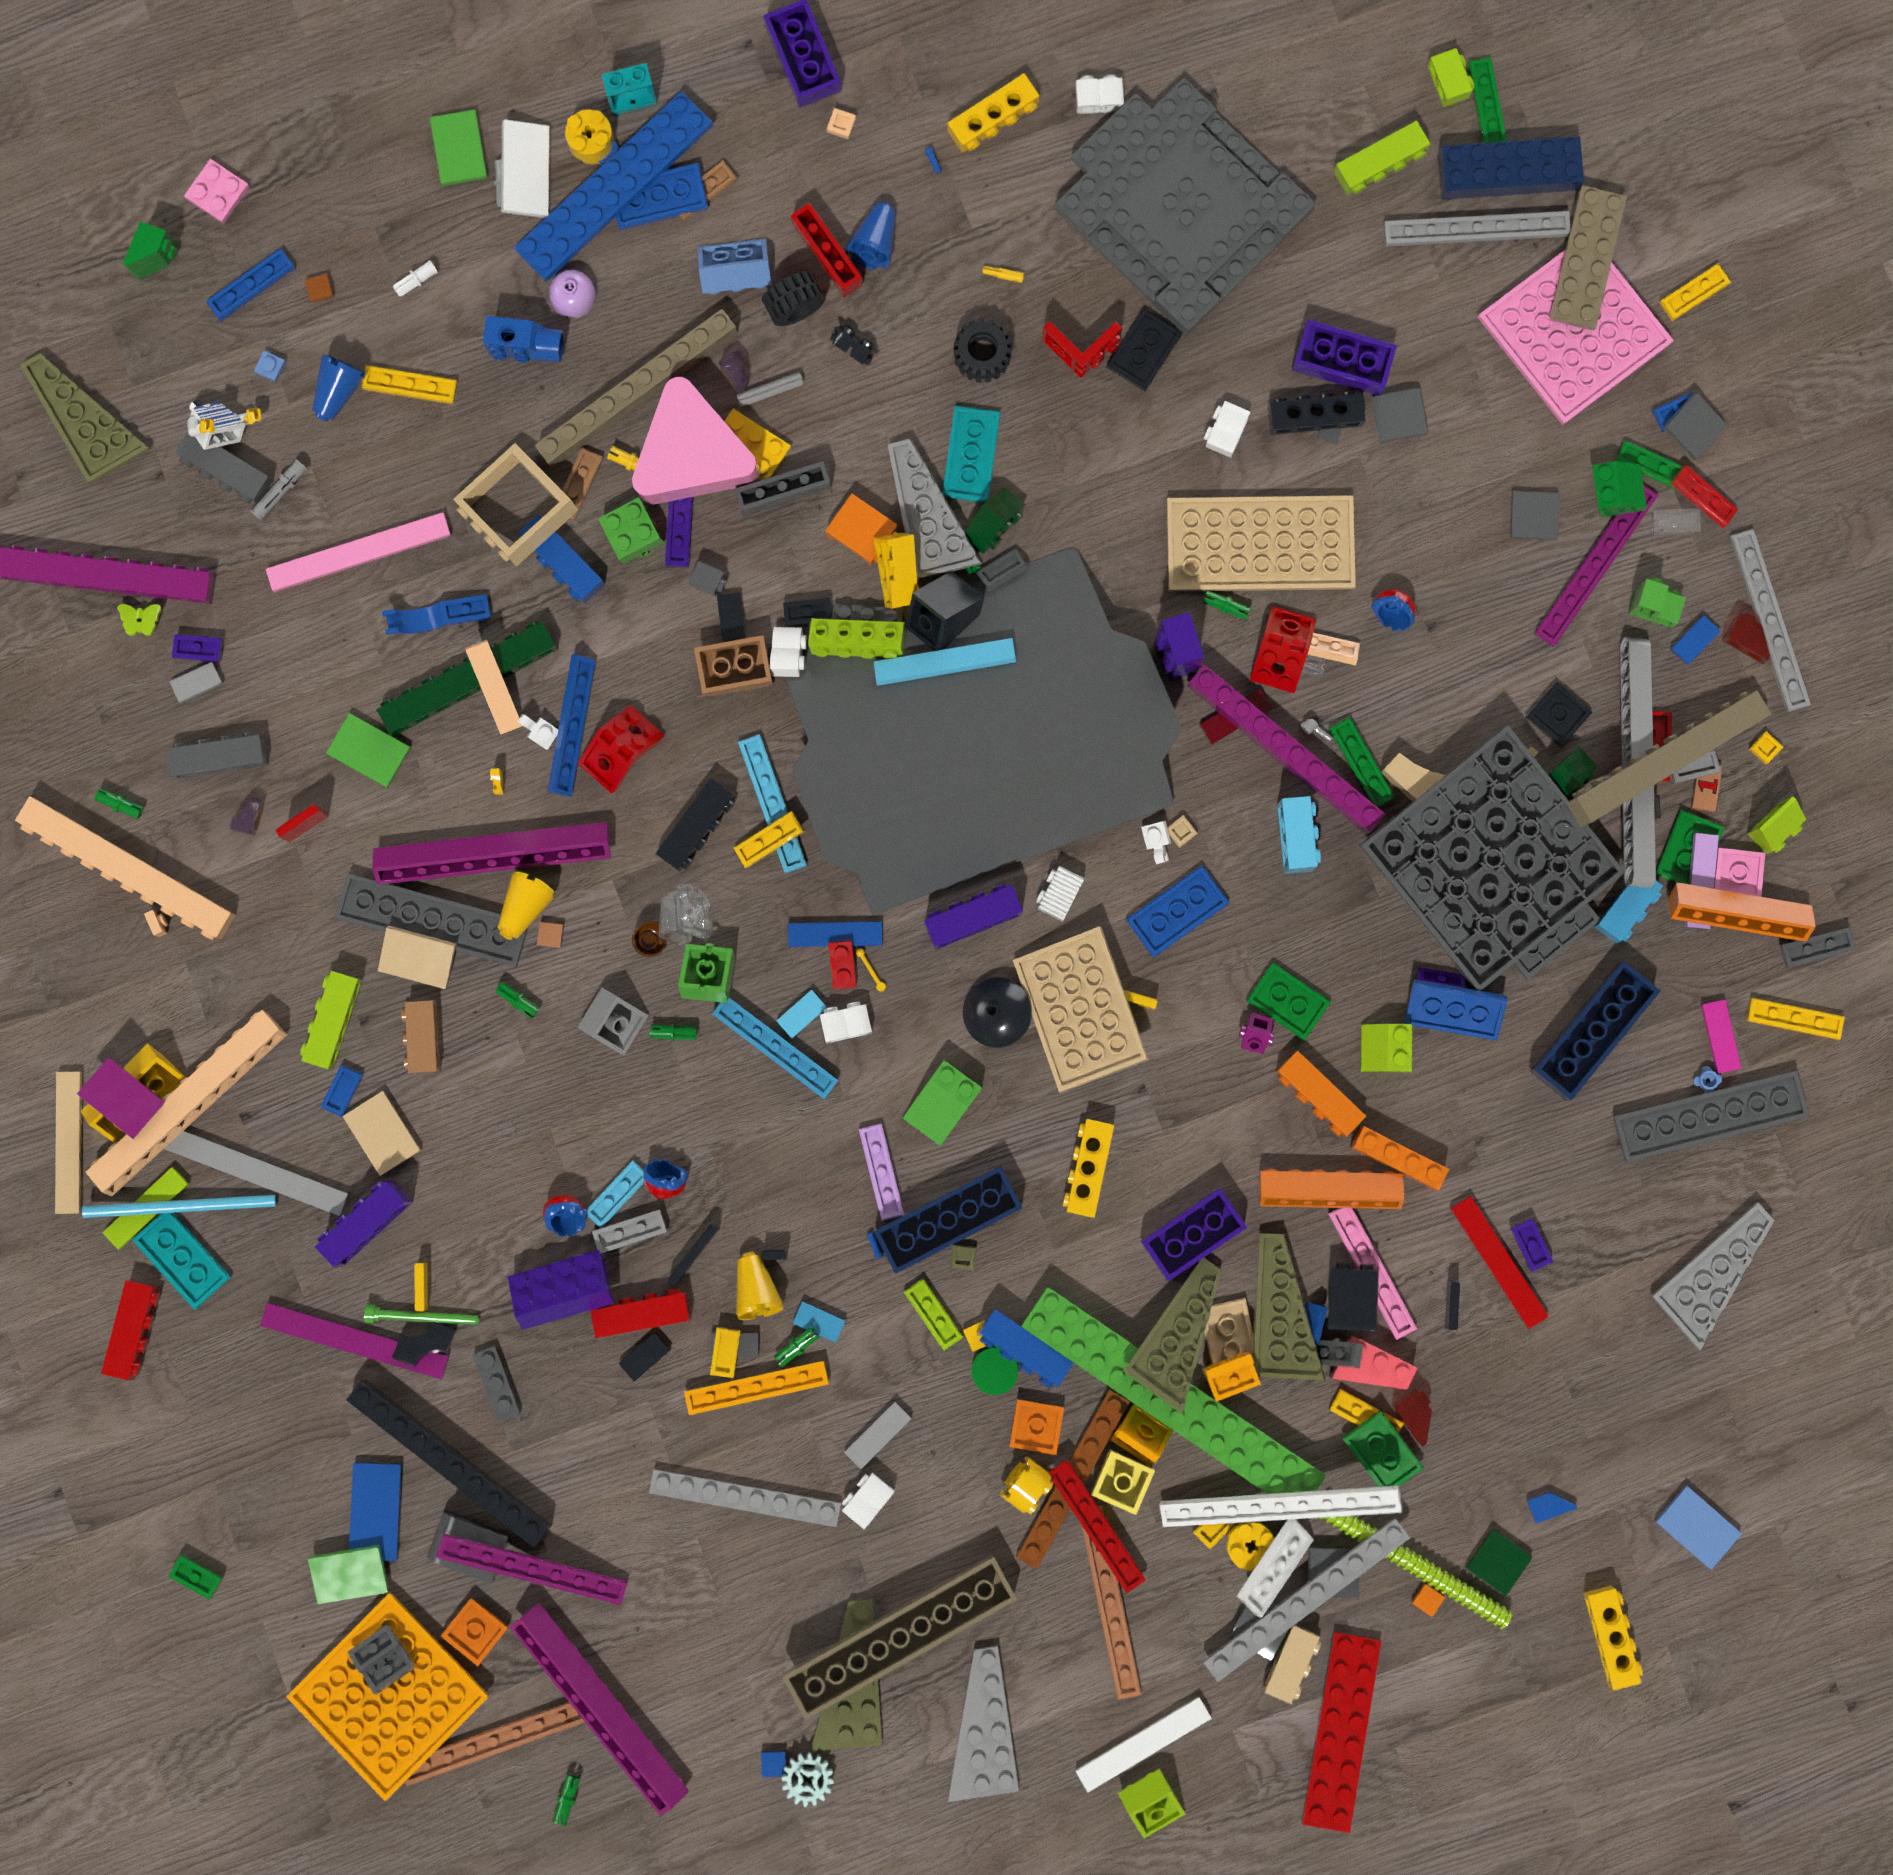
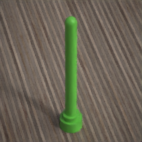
(373, 1313)

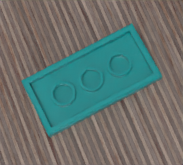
(971, 454)
(181, 1259)

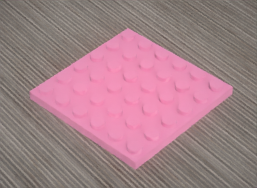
(1566, 362)

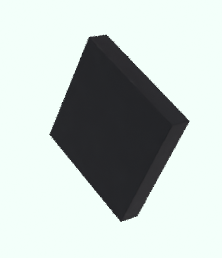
(1558, 714)

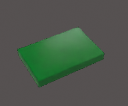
(1676, 856)
(1288, 1001)
(1383, 1451)

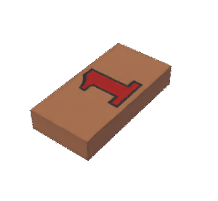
(1706, 792)

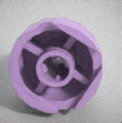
(572, 293)

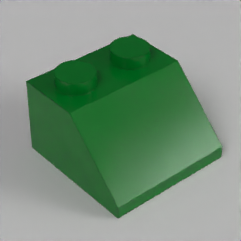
(149, 251)
(1619, 488)

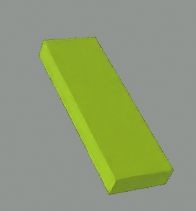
(933, 1314)

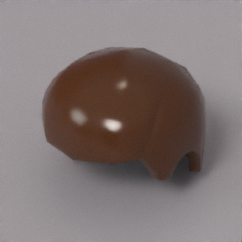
(647, 939)

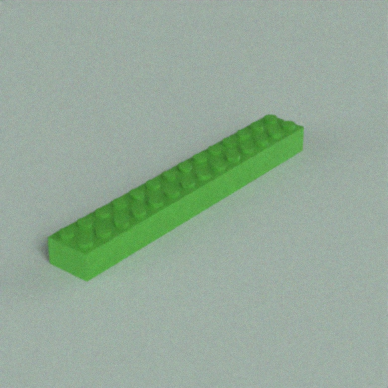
(1203, 1420)

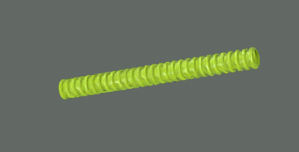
(1429, 1573)

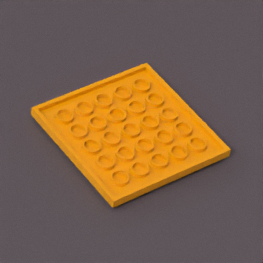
(404, 1724)

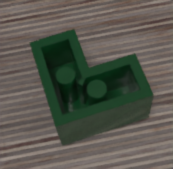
(994, 519)
(1573, 772)

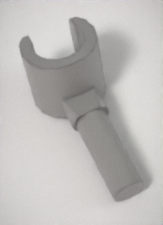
(1310, 725)

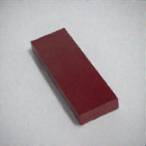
(1219, 727)

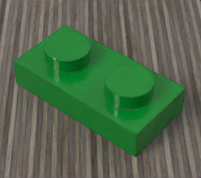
(195, 1577)

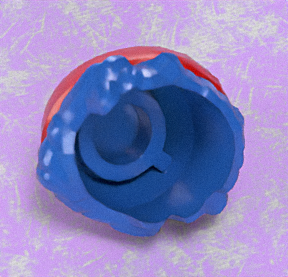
(1394, 609)
(664, 1179)
(564, 1215)

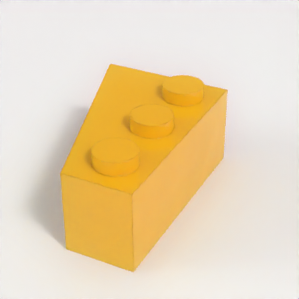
(896, 568)

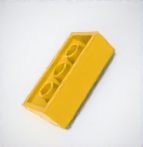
(151, 1070)

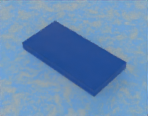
(671, 194)
(1177, 911)
(1455, 1009)
(376, 1507)

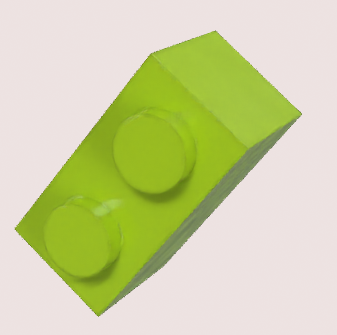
(1450, 77)

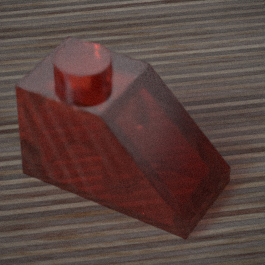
(1748, 637)
(1415, 1414)

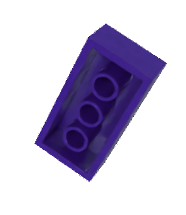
(802, 53)
(1344, 357)
(1178, 647)
(973, 917)
(363, 1224)
(1193, 1234)
(560, 1289)

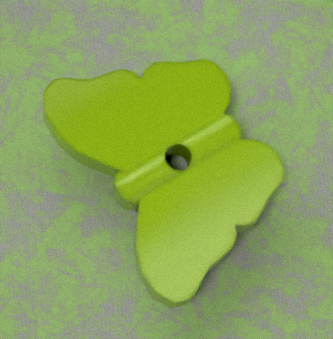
(131, 619)

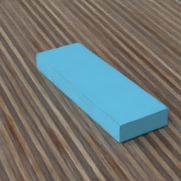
(616, 1195)

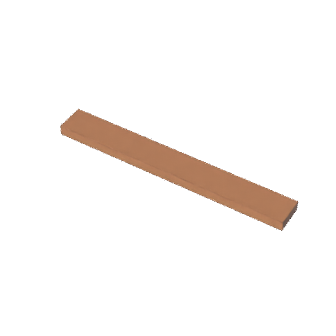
(1113, 1623)
(497, 1741)

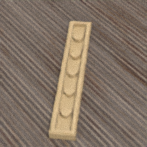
(68, 1143)

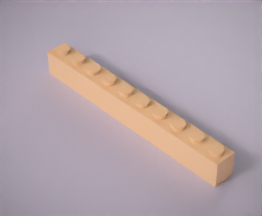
(124, 867)
(187, 1102)

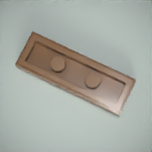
(714, 183)
(582, 477)

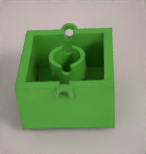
(631, 530)
(706, 973)

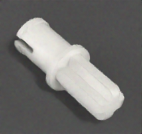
(415, 278)

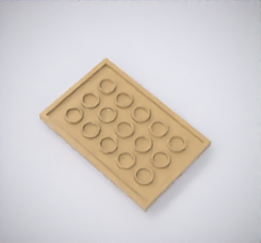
(1080, 1009)

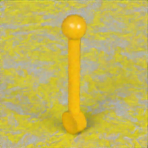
(880, 985)

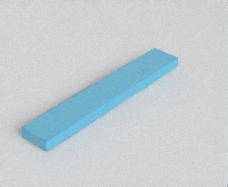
(944, 661)
(770, 797)

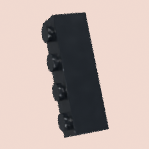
(695, 825)

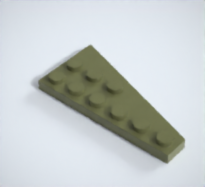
(88, 430)
(1282, 1327)
(1173, 1345)
(857, 1718)

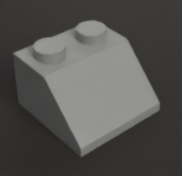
(612, 1021)

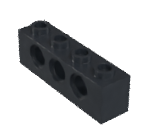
(1282, 424)

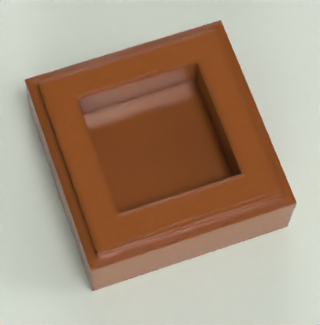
(319, 288)

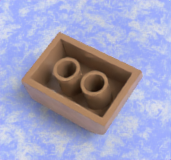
(733, 666)

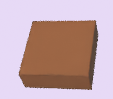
(550, 935)

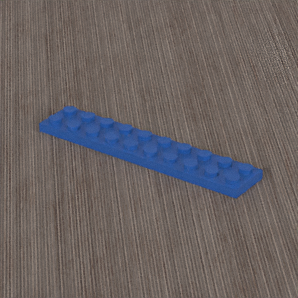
(613, 186)

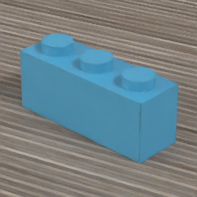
(1627, 910)

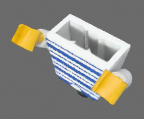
(217, 425)

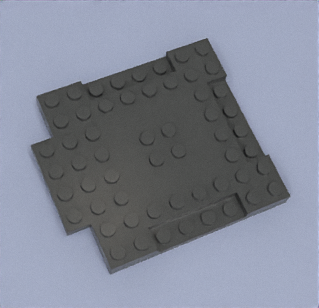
(1180, 203)
(1495, 863)

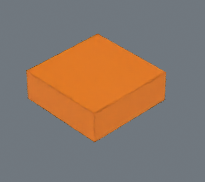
(1428, 1600)

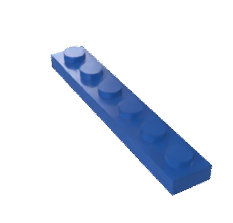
(571, 725)

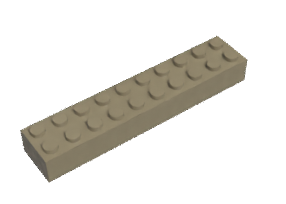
(898, 1637)

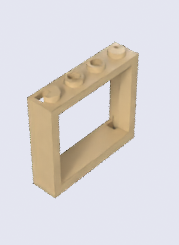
(540, 531)

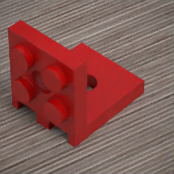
(1077, 361)
(1284, 642)
(619, 747)

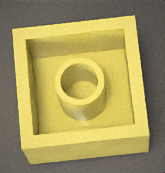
(1122, 1481)

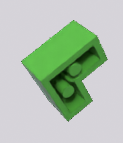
(1657, 603)

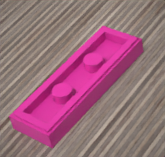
(1721, 1036)

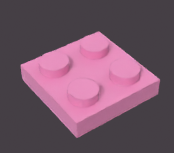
(216, 191)
(1739, 871)

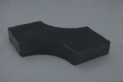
(413, 1348)

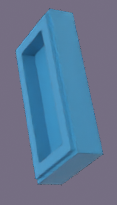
(823, 1322)

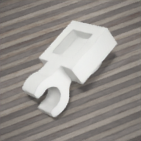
(540, 732)
(1156, 837)

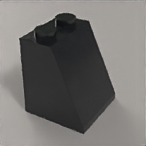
(943, 610)
(1353, 1297)

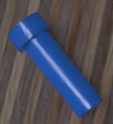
(930, 153)
(877, 1252)

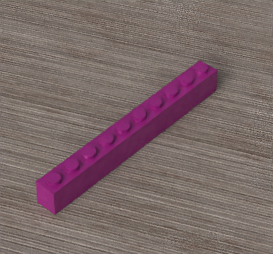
(106, 574)
(1285, 750)
(491, 853)
(599, 1709)

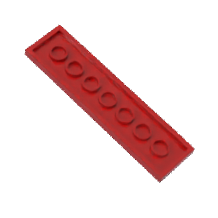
(1341, 1732)

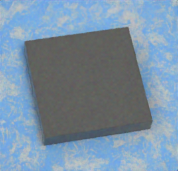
(1695, 426)
(1534, 515)

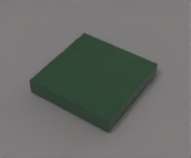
(1498, 1562)

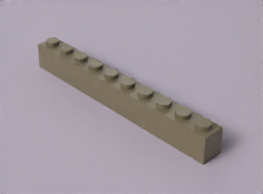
(636, 389)
(1669, 758)

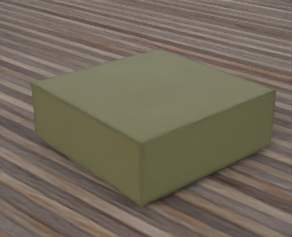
(963, 1257)

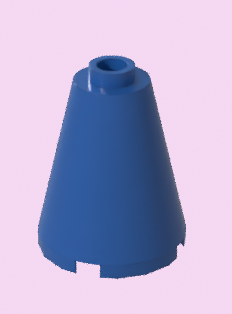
(874, 238)
(334, 386)

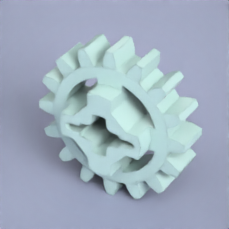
(798, 1786)

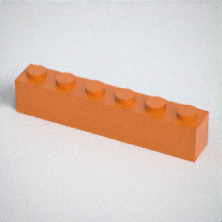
(1741, 912)
(1331, 1189)

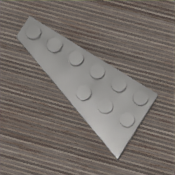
(938, 536)
(1707, 1282)
(984, 1747)

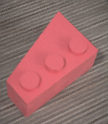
(1376, 1368)

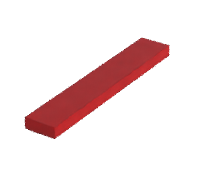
(1499, 1262)
(1096, 1526)

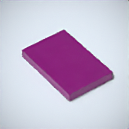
(120, 1097)

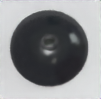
(1012, 1013)

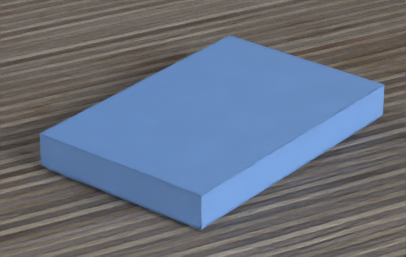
(1698, 1527)

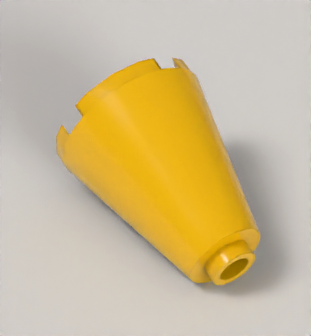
(523, 904)
(755, 1289)

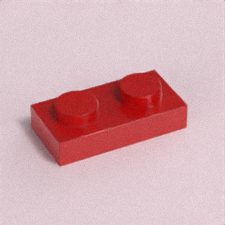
(842, 964)

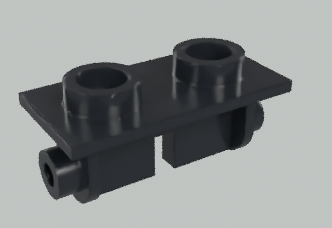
(862, 347)

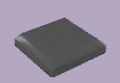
(1329, 435)

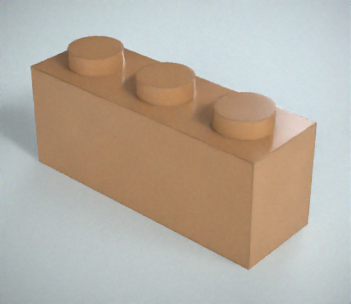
(421, 1037)

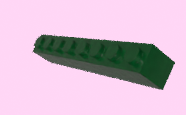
(461, 681)

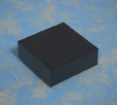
(774, 1255)

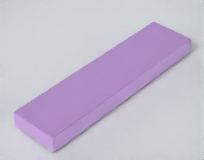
(1703, 865)
(881, 1172)

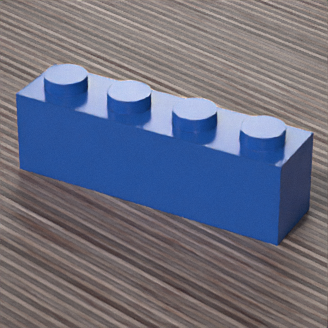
(566, 565)
(1024, 1348)

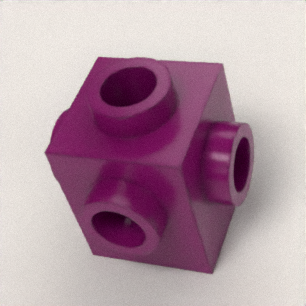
(1257, 1033)

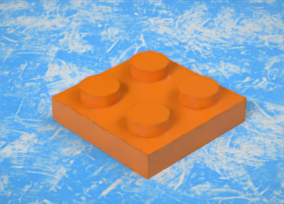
(1036, 1426)
(474, 1631)

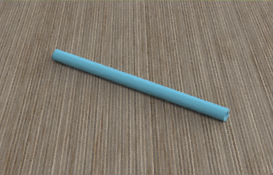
(178, 1206)

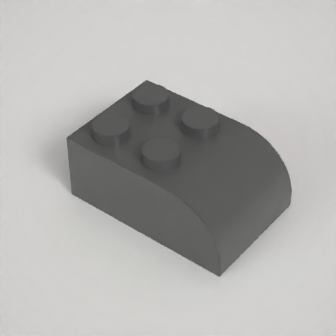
(472, 1530)

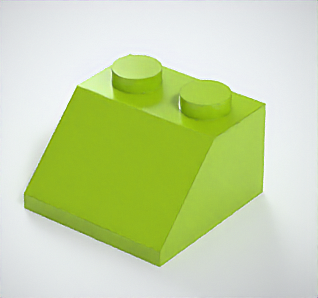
(1778, 826)
(1386, 1048)
(1151, 1803)

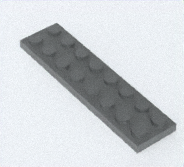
(469, 927)
(1711, 1116)

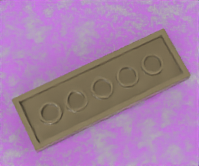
(1587, 258)

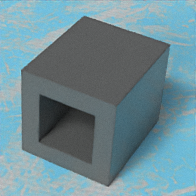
(708, 579)

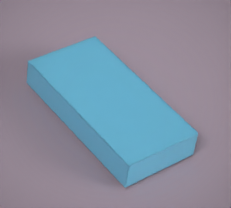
(801, 1014)

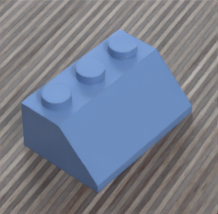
(734, 266)

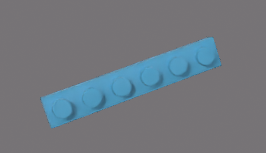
(775, 1047)

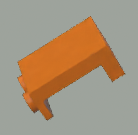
(857, 526)

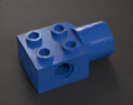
(522, 340)

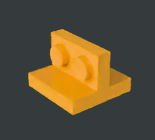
(1231, 1376)
(1142, 1435)

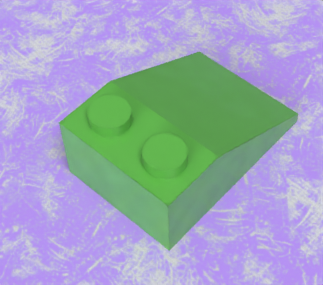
(942, 1103)

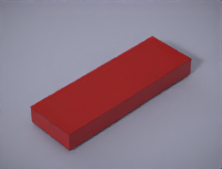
(1704, 496)

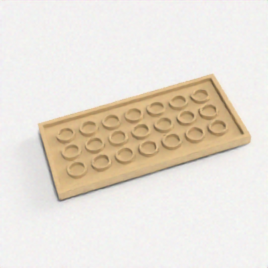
(1261, 543)

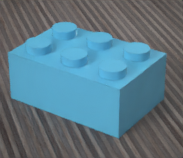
(1298, 834)

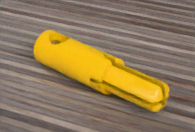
(1004, 274)

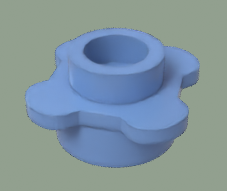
(1701, 1079)

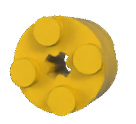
(586, 124)
(1026, 1486)
(1246, 1532)

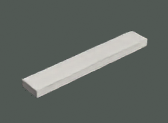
(1143, 1744)

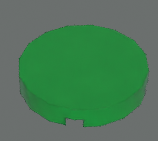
(993, 1373)

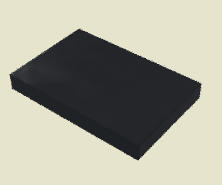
(1144, 350)

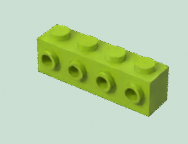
(1381, 158)
(857, 638)
(331, 1020)

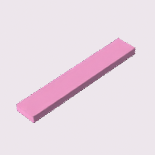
(1363, 1252)

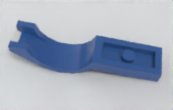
(437, 615)

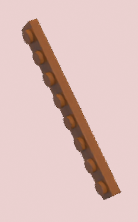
(1082, 1462)

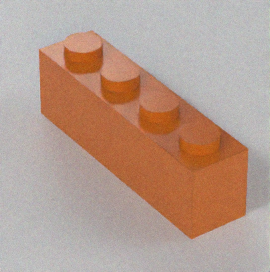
(1321, 1094)
(1399, 1158)

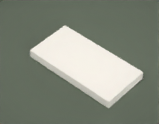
(525, 169)
(1275, 1567)

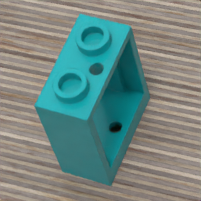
(621, 95)

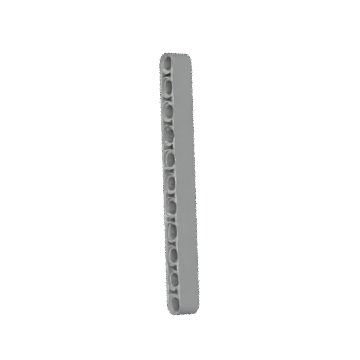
(1636, 739)

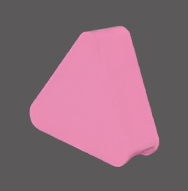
(690, 450)

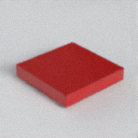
(301, 823)

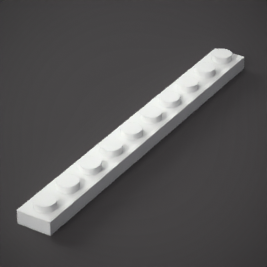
(1281, 1506)

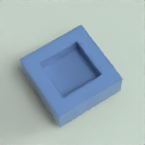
(270, 366)

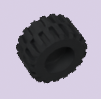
(793, 298)
(986, 332)

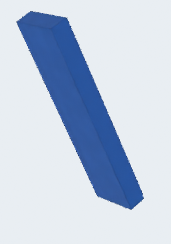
(250, 284)
(821, 933)

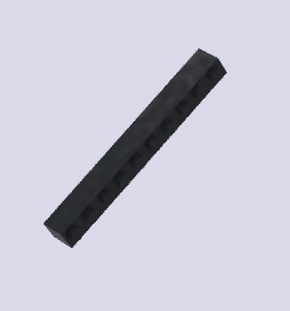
(449, 1462)

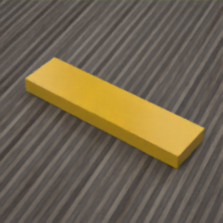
(410, 385)
(1795, 1018)

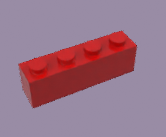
(826, 250)
(641, 1314)
(130, 1330)

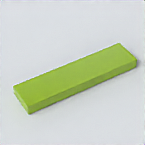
(128, 1226)

